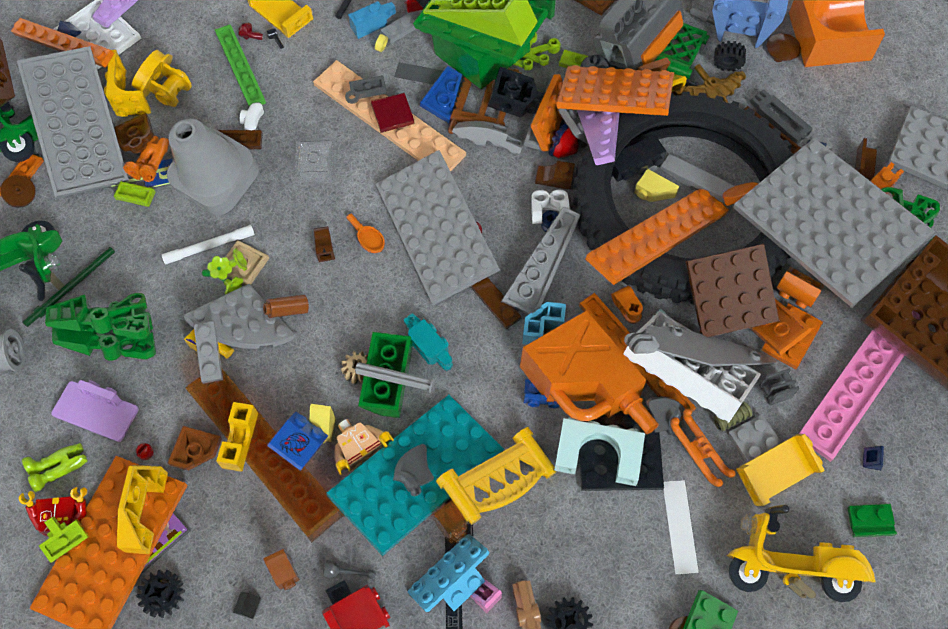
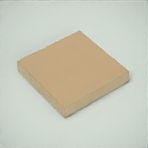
(254, 259)

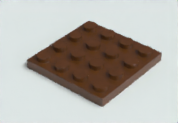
(732, 290)

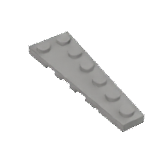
(537, 274)

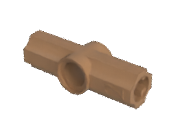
(527, 609)

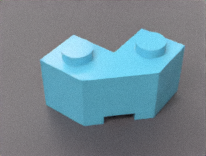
(547, 317)

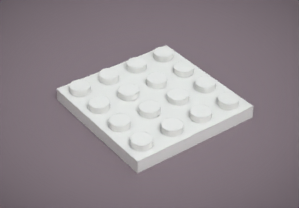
(116, 37)

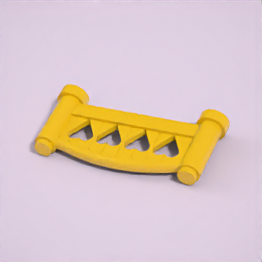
(462, 487)

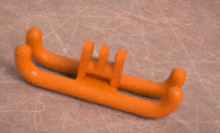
(700, 448)

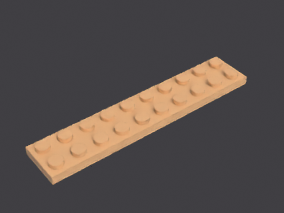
(416, 139)

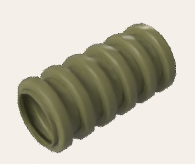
(742, 413)

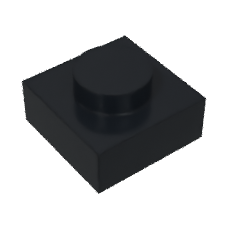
(338, 592)

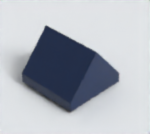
(68, 28)
(873, 457)

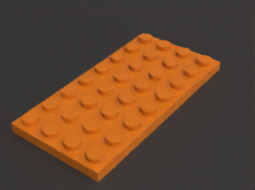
(96, 576)

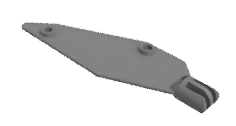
(694, 347)

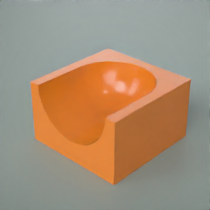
(833, 32)

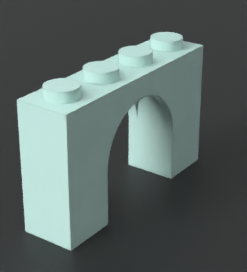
(626, 442)

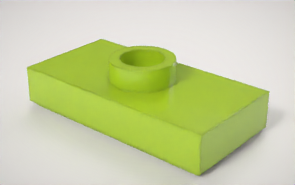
(571, 58)
(134, 194)

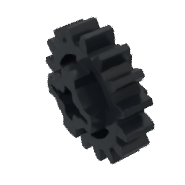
(168, 590)
(560, 615)

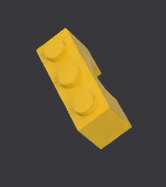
(242, 424)

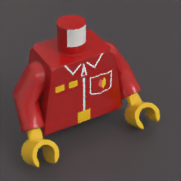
(62, 508)

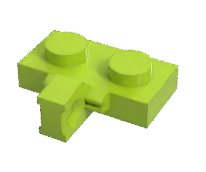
(62, 538)

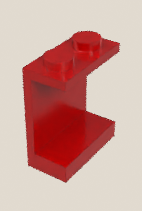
(357, 611)

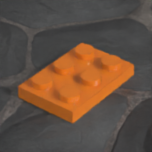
(783, 333)
(796, 353)

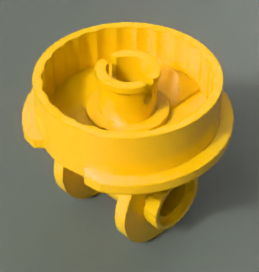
(153, 70)

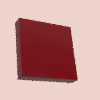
(392, 112)

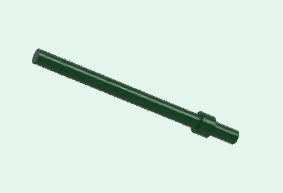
(40, 311)

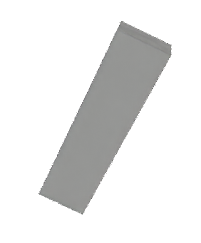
(693, 176)

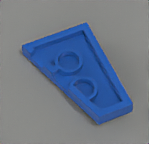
(442, 95)

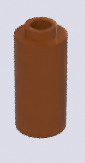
(286, 306)

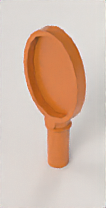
(367, 236)

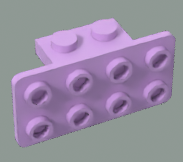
(95, 409)

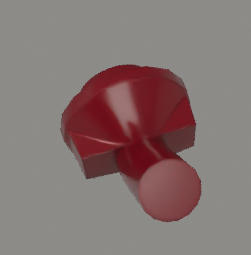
(245, 31)

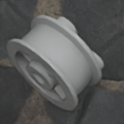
(11, 351)

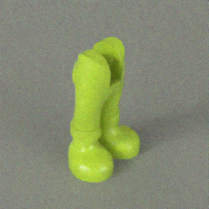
(34, 468)

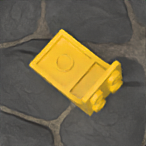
(122, 101)

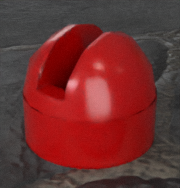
(147, 453)

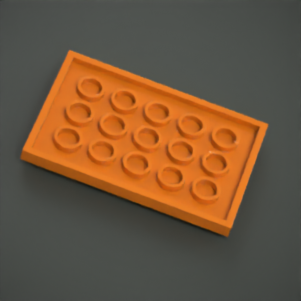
(616, 90)

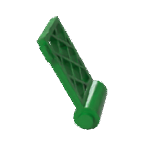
(678, 65)

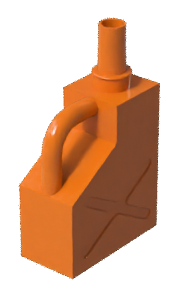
(586, 365)

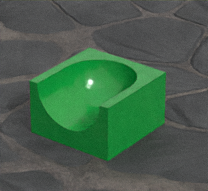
(472, 64)

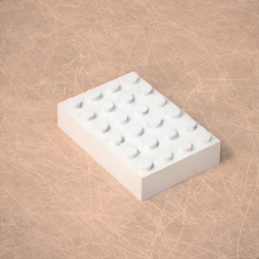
(713, 387)

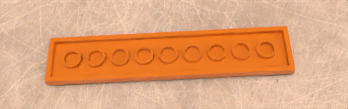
(656, 235)

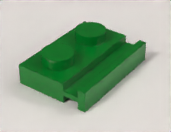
(872, 520)

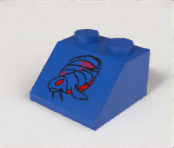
(298, 440)

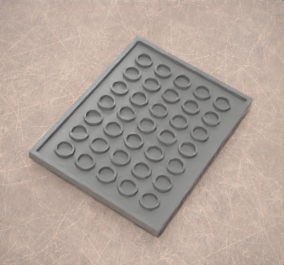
(833, 221)

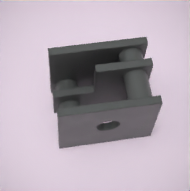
(774, 393)

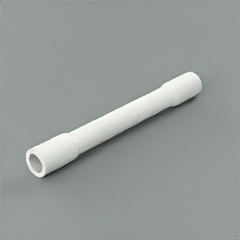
(178, 254)

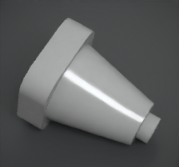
(209, 166)

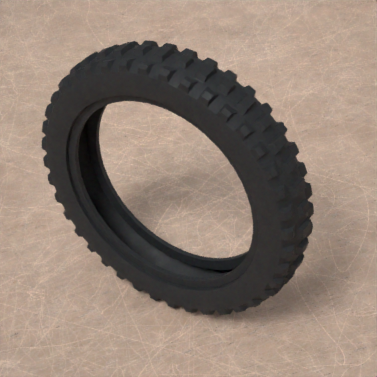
(687, 117)

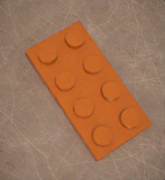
(547, 116)

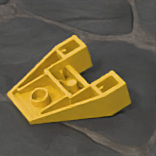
(131, 534)

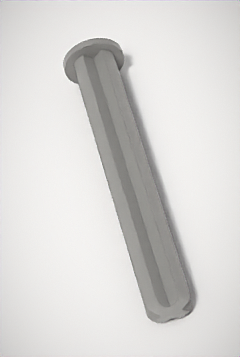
(395, 376)

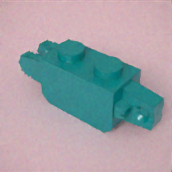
(428, 343)

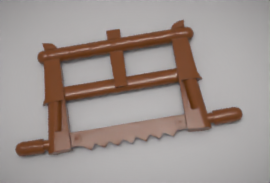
(459, 115)

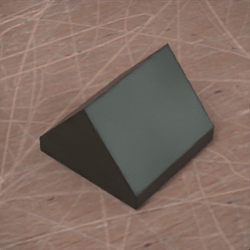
(247, 605)

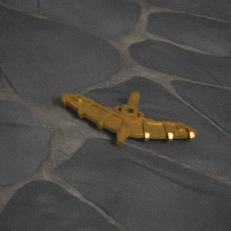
(714, 86)

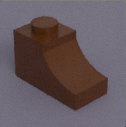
(556, 175)

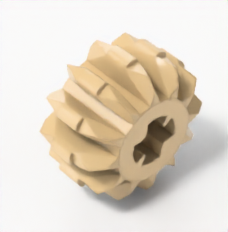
(351, 362)

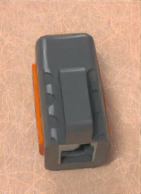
(638, 31)

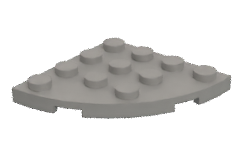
(241, 320)

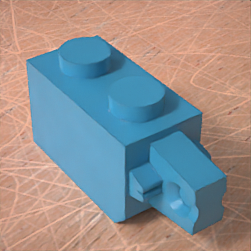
(370, 18)

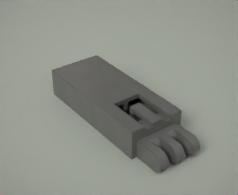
(787, 121)

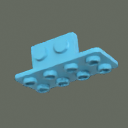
(452, 577)

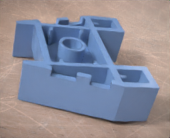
(748, 17)

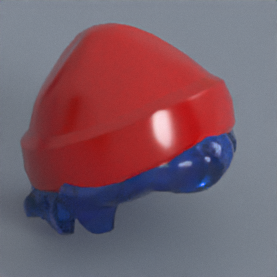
(564, 143)

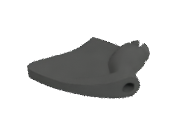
(663, 410)
(413, 470)

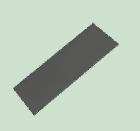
(417, 73)

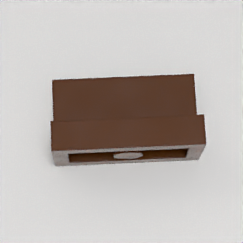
(866, 160)

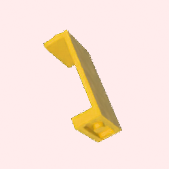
(283, 14)
(779, 468)

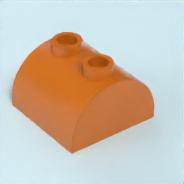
(799, 287)

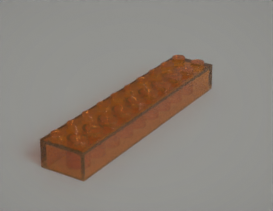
(293, 489)

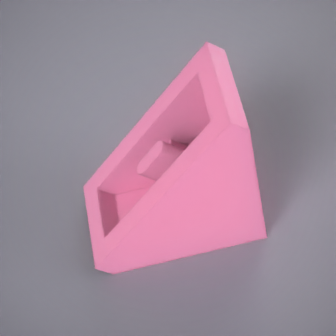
(486, 596)

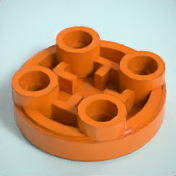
(737, 192)

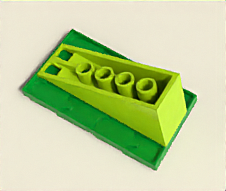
(483, 25)

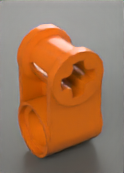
(628, 304)

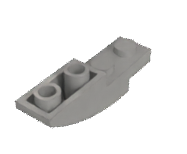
(481, 132)

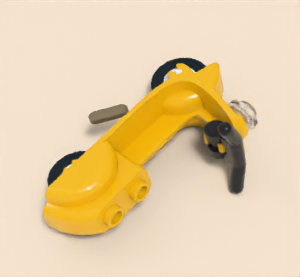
(839, 568)

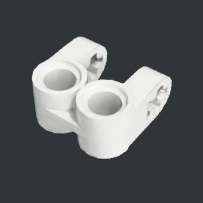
(543, 202)

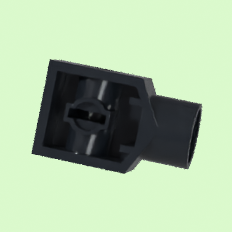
(515, 93)

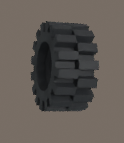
(729, 56)

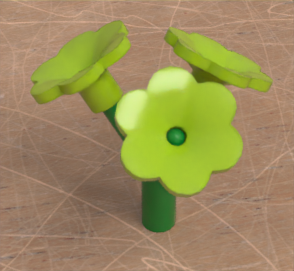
(221, 267)

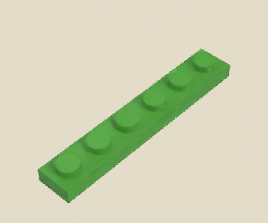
(240, 65)

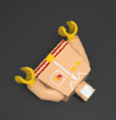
(357, 444)

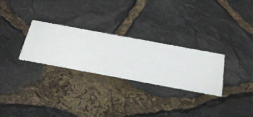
(680, 527)

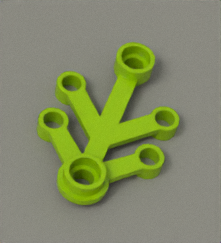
(553, 46)

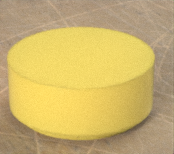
(381, 43)

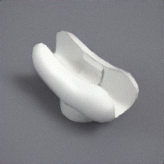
(251, 117)

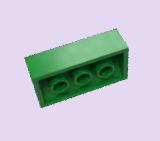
(392, 353)

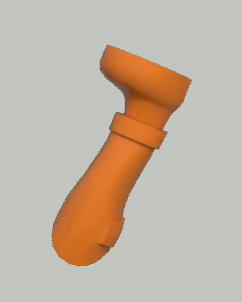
(148, 160)

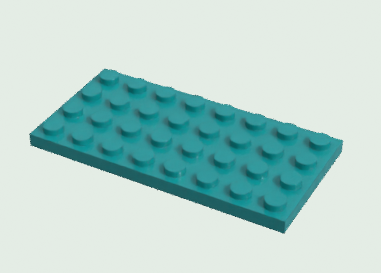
(383, 506)

